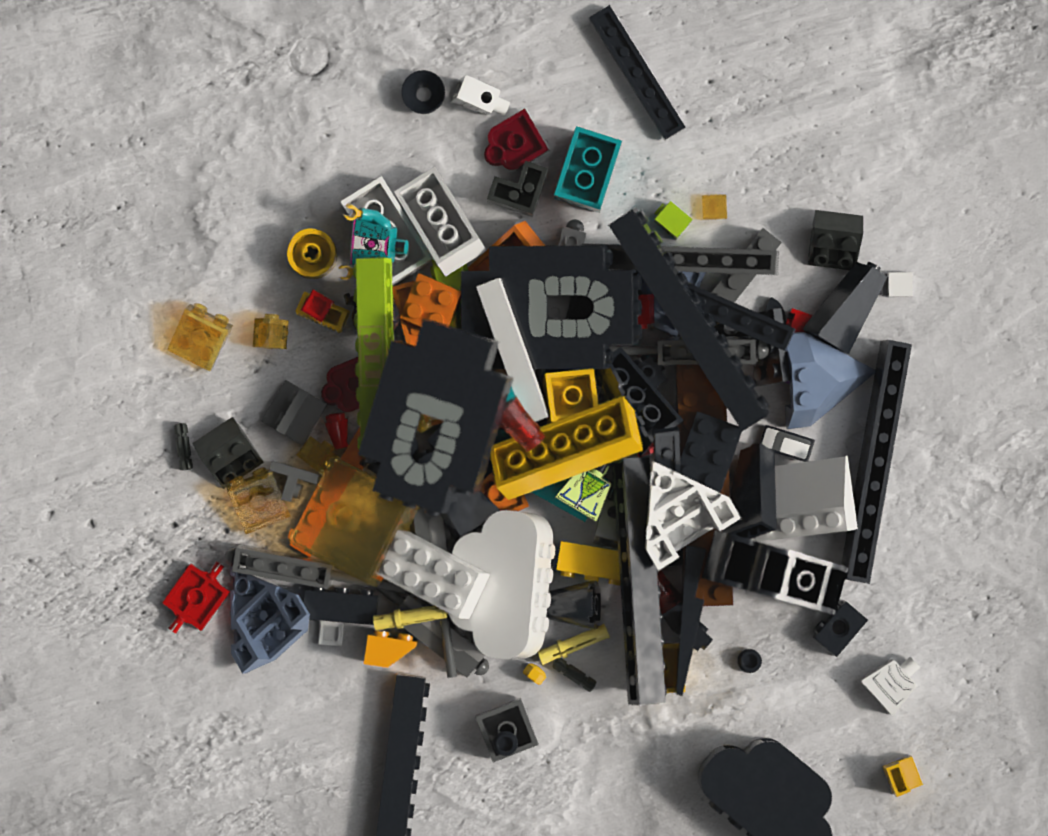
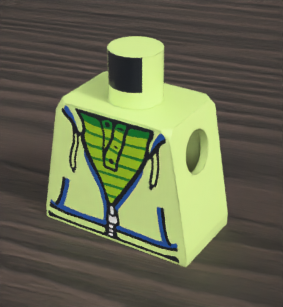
(586, 492)

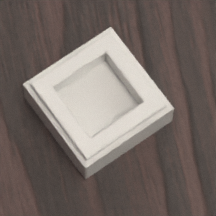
(900, 284)
(331, 633)

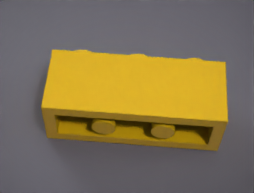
(589, 561)

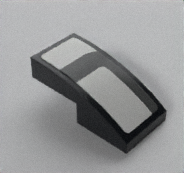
(787, 443)

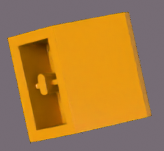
(385, 649)

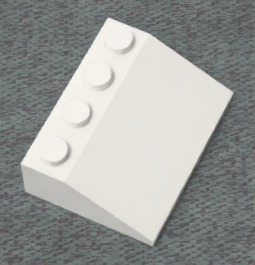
(813, 499)

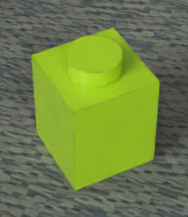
(672, 219)

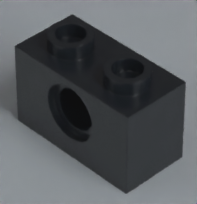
(852, 621)

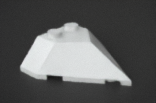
(681, 513)

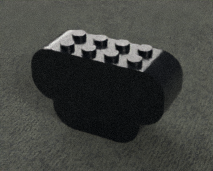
(775, 572)
(766, 790)

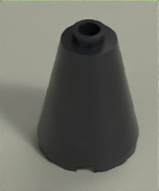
(576, 605)

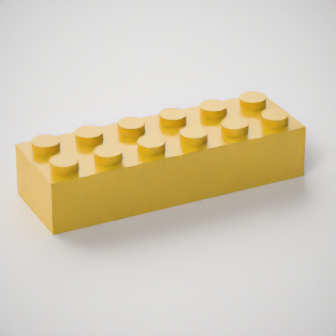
(568, 448)

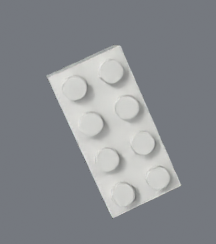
(380, 198)
(440, 221)
(433, 574)

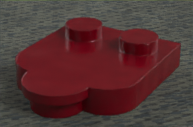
(514, 142)
(342, 386)

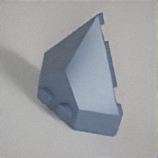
(819, 379)
(263, 621)

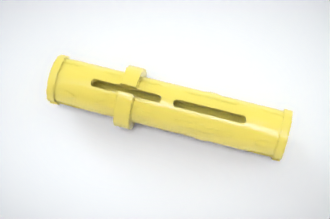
(406, 617)
(573, 644)

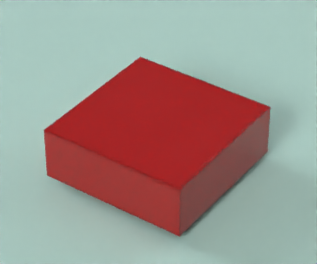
(317, 306)

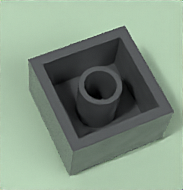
(507, 717)

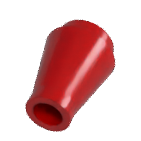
(337, 429)

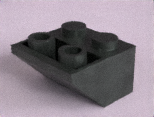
(835, 240)
(227, 452)

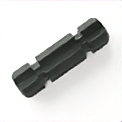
(183, 446)
(574, 674)

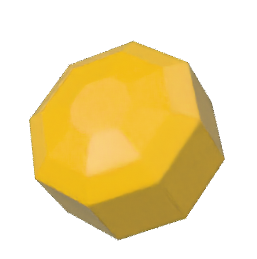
(534, 673)

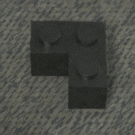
(521, 196)

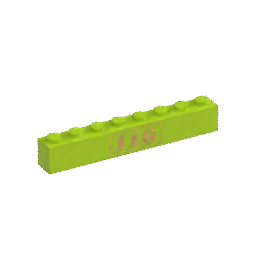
(374, 327)

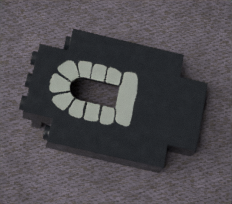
(540, 271)
(449, 380)

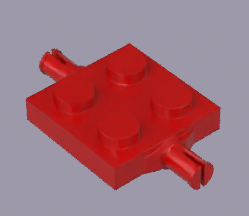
(196, 597)

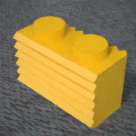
(334, 320)

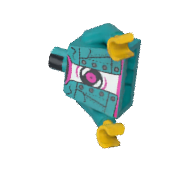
(372, 237)

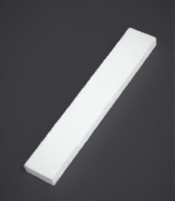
(512, 348)

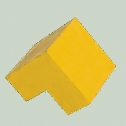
(902, 775)

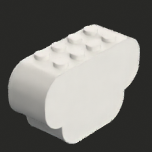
(515, 599)

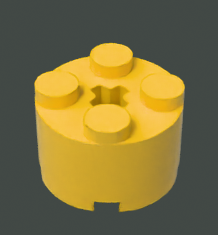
(299, 249)

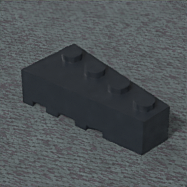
(649, 405)

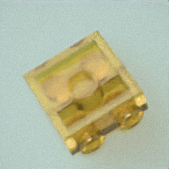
(200, 336)
(257, 500)

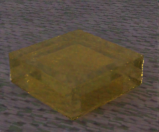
(714, 207)

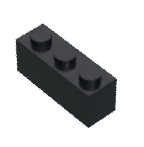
(341, 605)

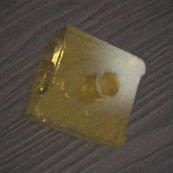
(350, 522)

